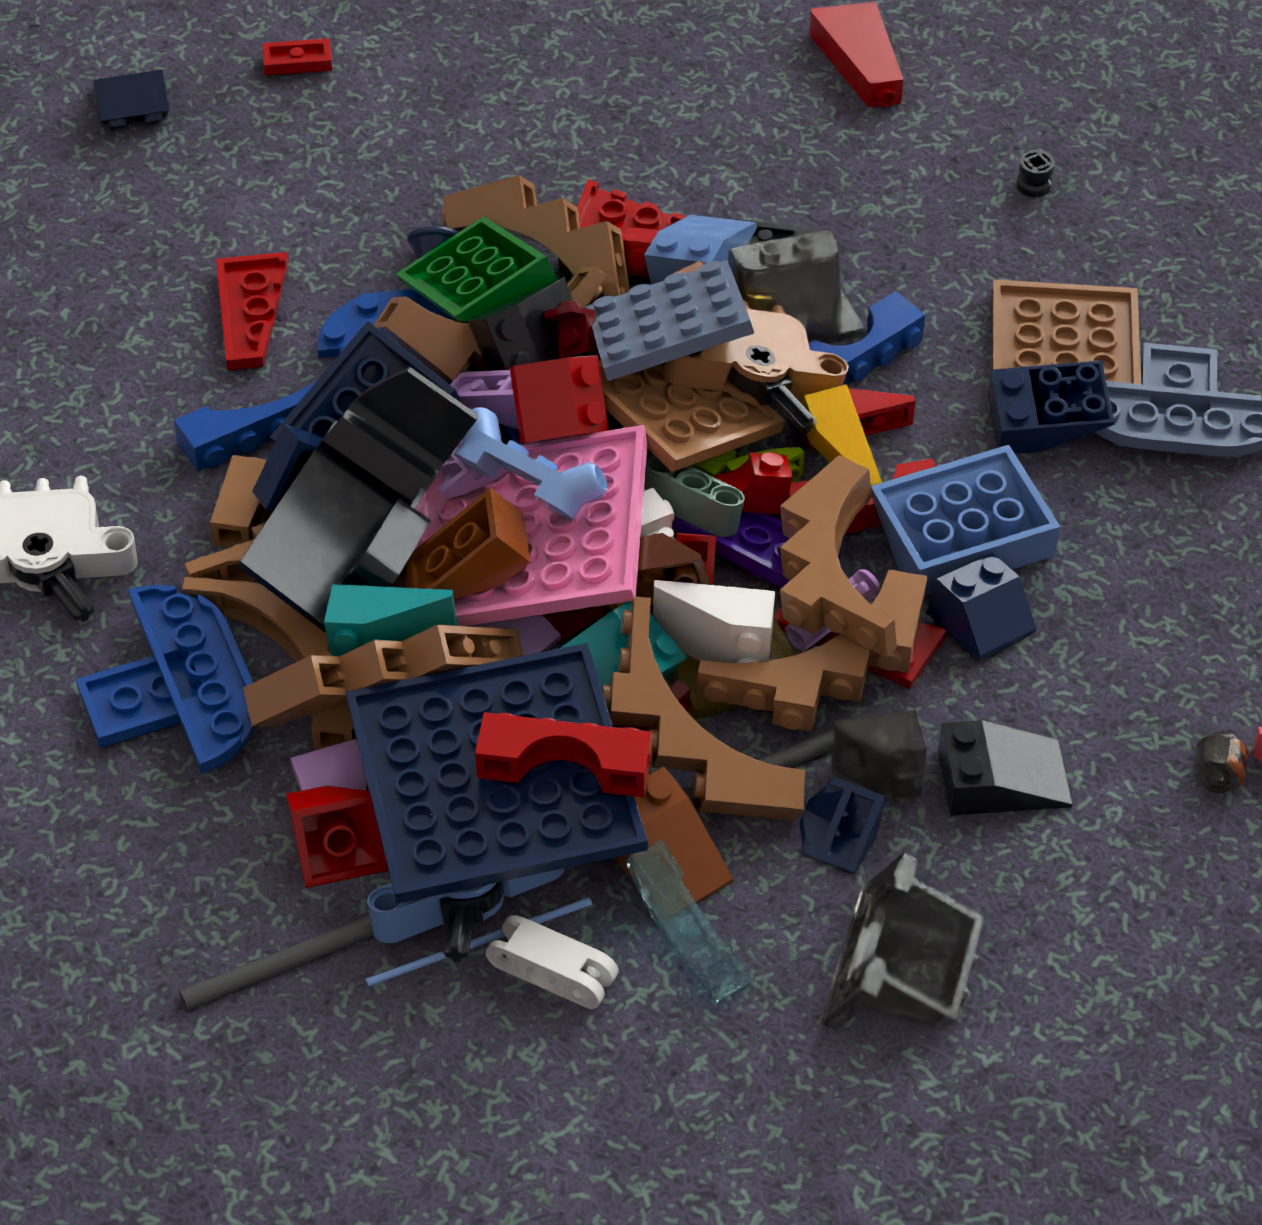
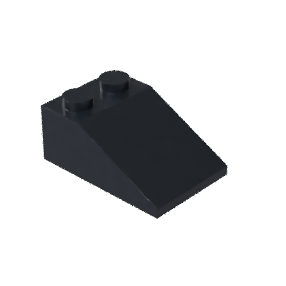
(517, 329)
(1000, 769)

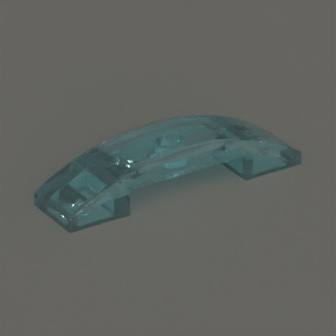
(684, 924)

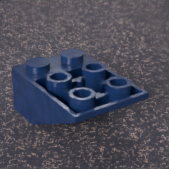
(1048, 404)

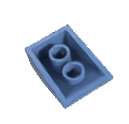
(694, 240)

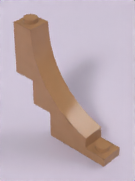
(553, 224)
(323, 680)

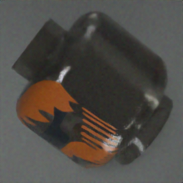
(1220, 762)

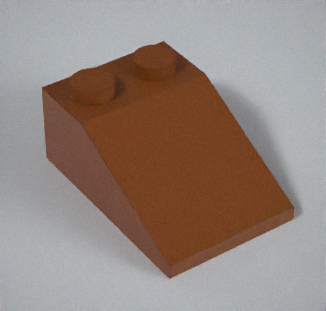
(473, 550)
(672, 818)

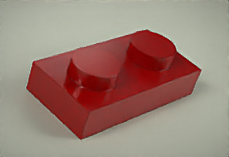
(297, 56)

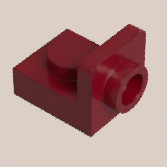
(574, 329)

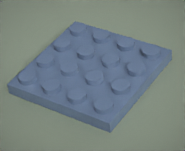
(669, 319)

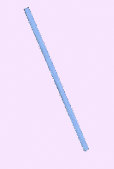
(474, 943)

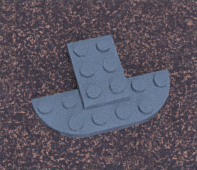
(1180, 407)

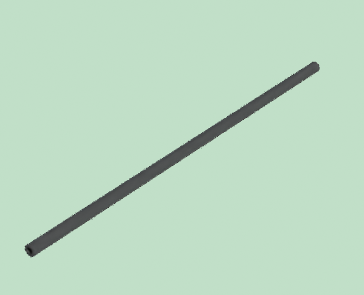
(362, 928)

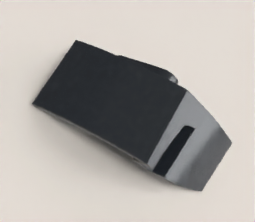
(357, 495)

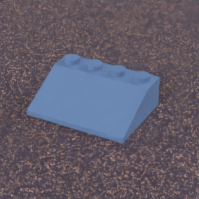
(964, 513)

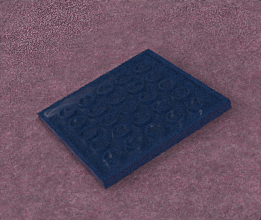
(462, 831)

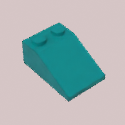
(383, 613)
(606, 641)

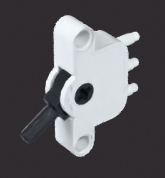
(56, 538)

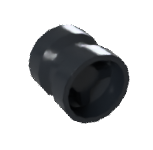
(1035, 173)

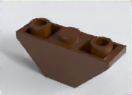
(667, 561)

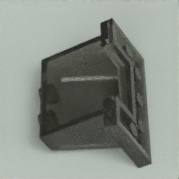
(803, 279)
(905, 952)

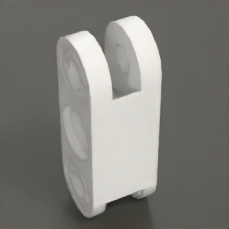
(553, 961)

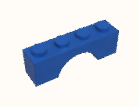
(891, 328)

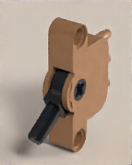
(764, 367)

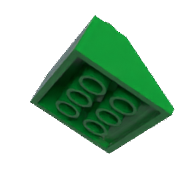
(477, 271)

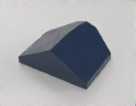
(841, 824)

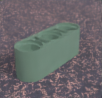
(696, 497)

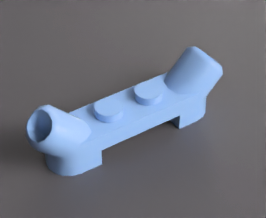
(560, 491)

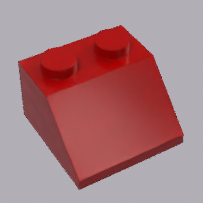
(559, 398)

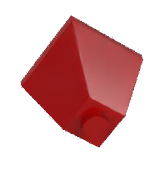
(335, 834)

